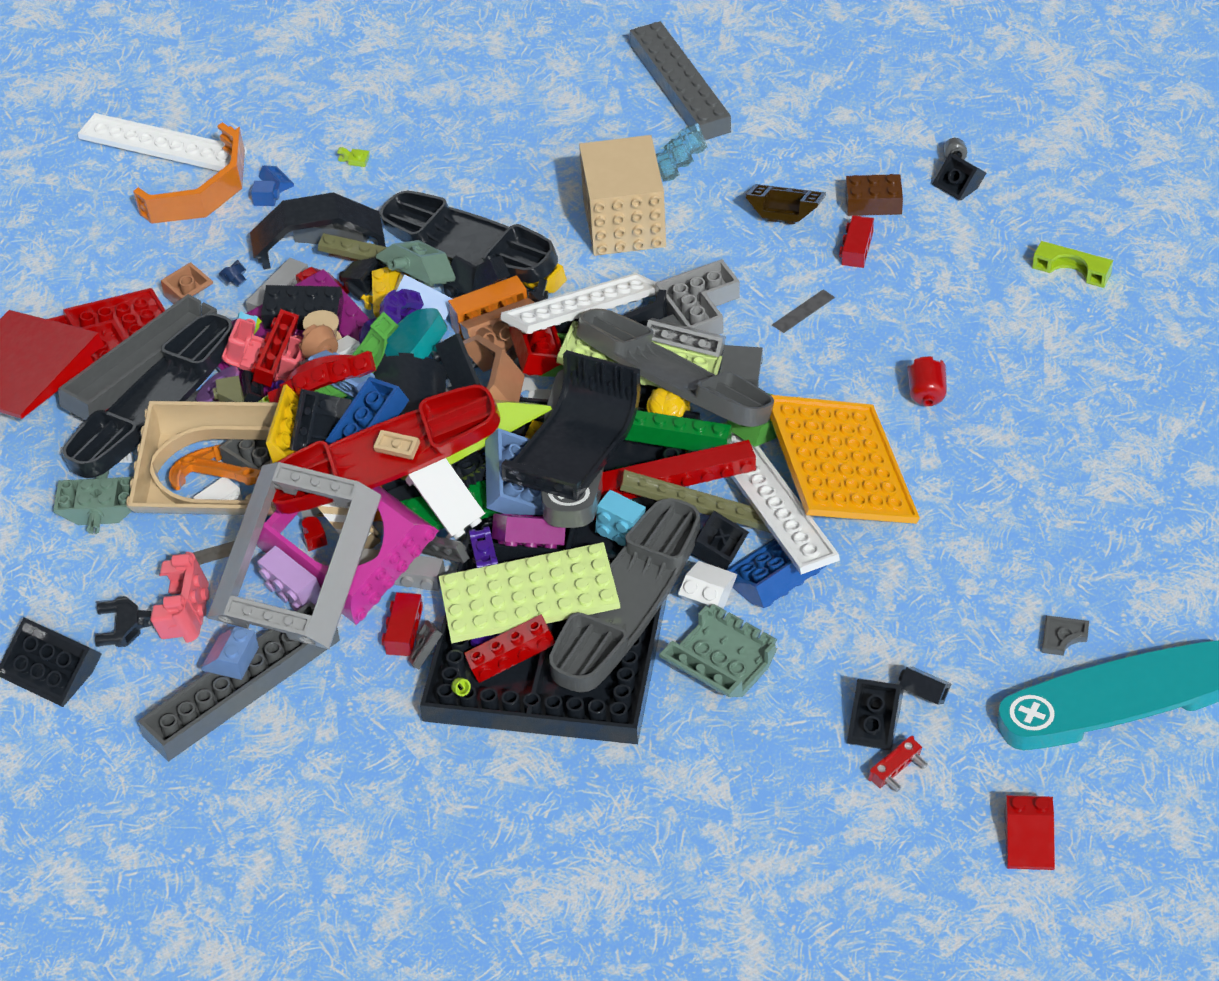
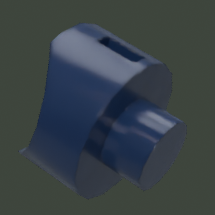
(233, 274)

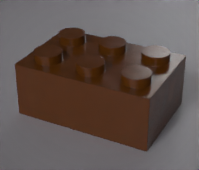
(874, 195)

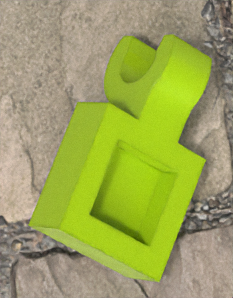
(354, 158)

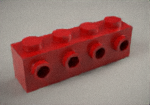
(275, 347)
(510, 648)

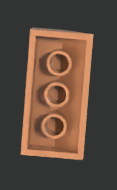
(491, 326)

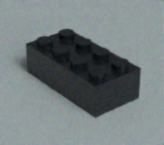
(300, 301)

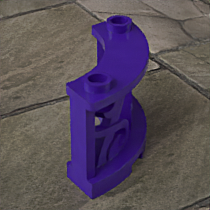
(396, 306)

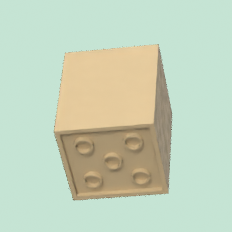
(623, 195)

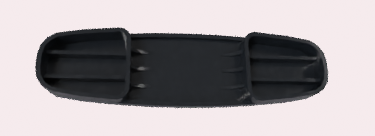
(467, 235)
(186, 364)

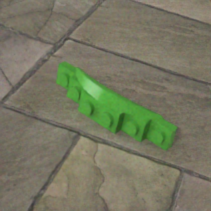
(374, 342)

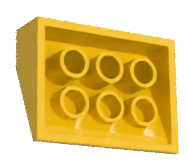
(282, 426)

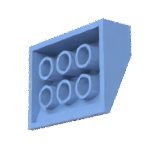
(503, 495)

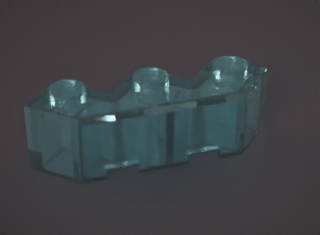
(679, 151)

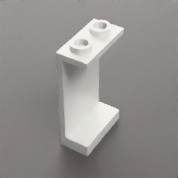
(447, 497)

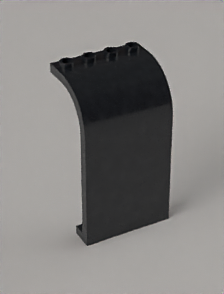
(583, 429)

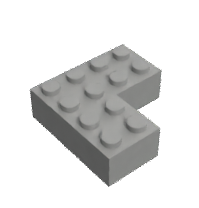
(697, 292)

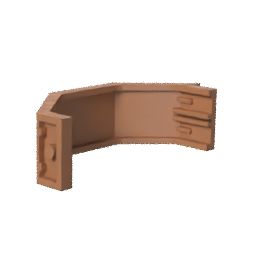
(505, 378)

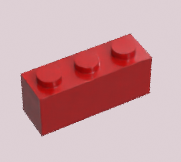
(857, 241)
(402, 624)

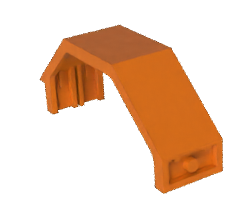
(206, 198)

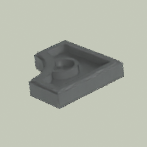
(1063, 632)
(425, 642)

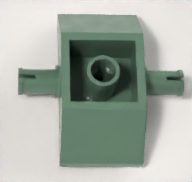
(418, 261)
(93, 501)

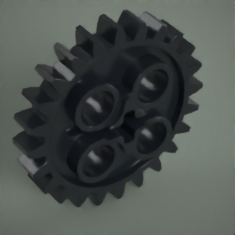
(471, 468)

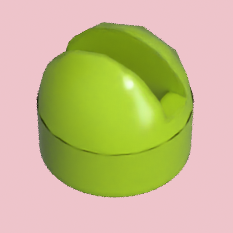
(463, 683)

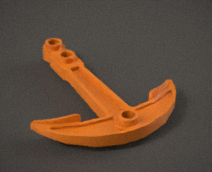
(201, 462)

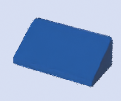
(273, 173)

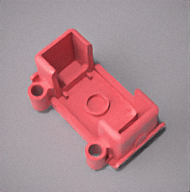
(244, 348)
(182, 613)

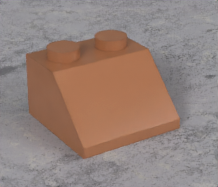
(183, 282)

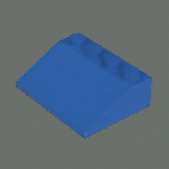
(767, 575)

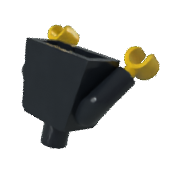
(358, 279)

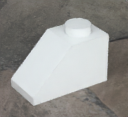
(221, 490)

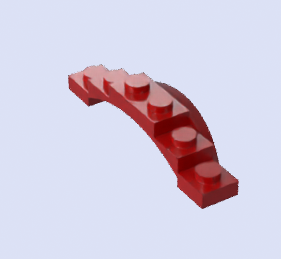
(326, 371)

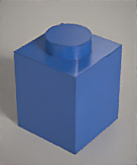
(264, 193)

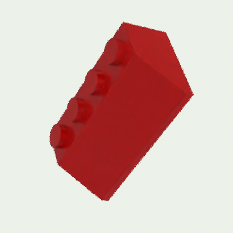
(537, 350)

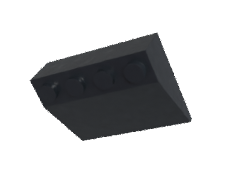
(47, 662)

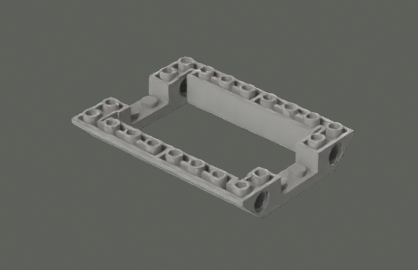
(300, 627)

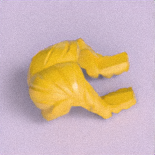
(667, 403)

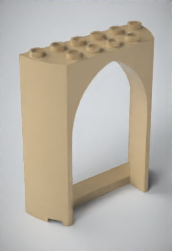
(178, 424)

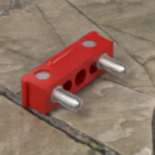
(895, 762)

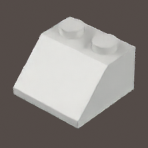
(707, 585)

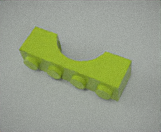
(1053, 257)

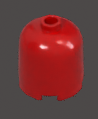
(927, 381)

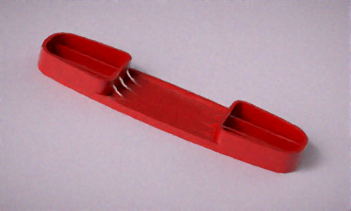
(442, 424)

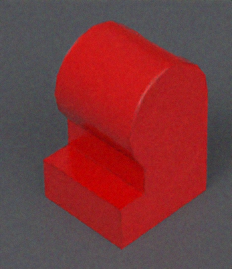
(313, 533)

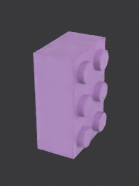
(288, 579)

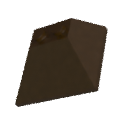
(783, 203)

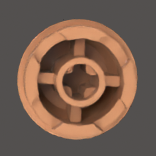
(317, 340)

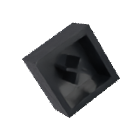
(719, 541)

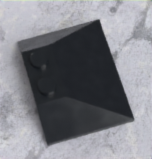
(316, 417)

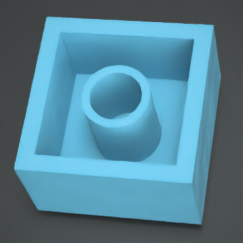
(617, 516)

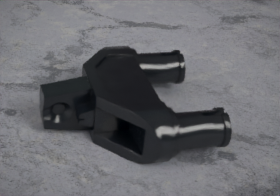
(128, 622)

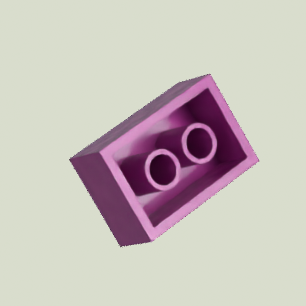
(526, 531)

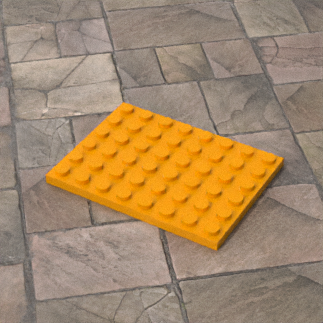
(841, 460)

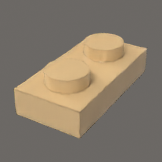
(396, 444)

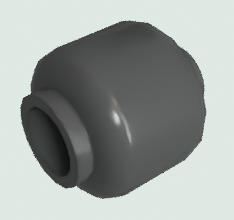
(955, 146)

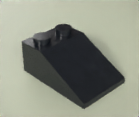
(875, 714)

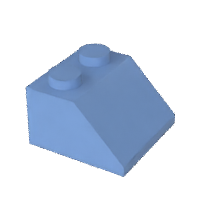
(232, 653)

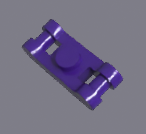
(484, 549)

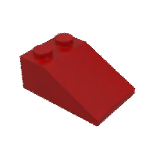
(1029, 832)

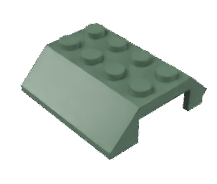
(723, 652)

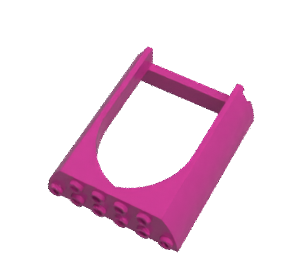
(403, 541)

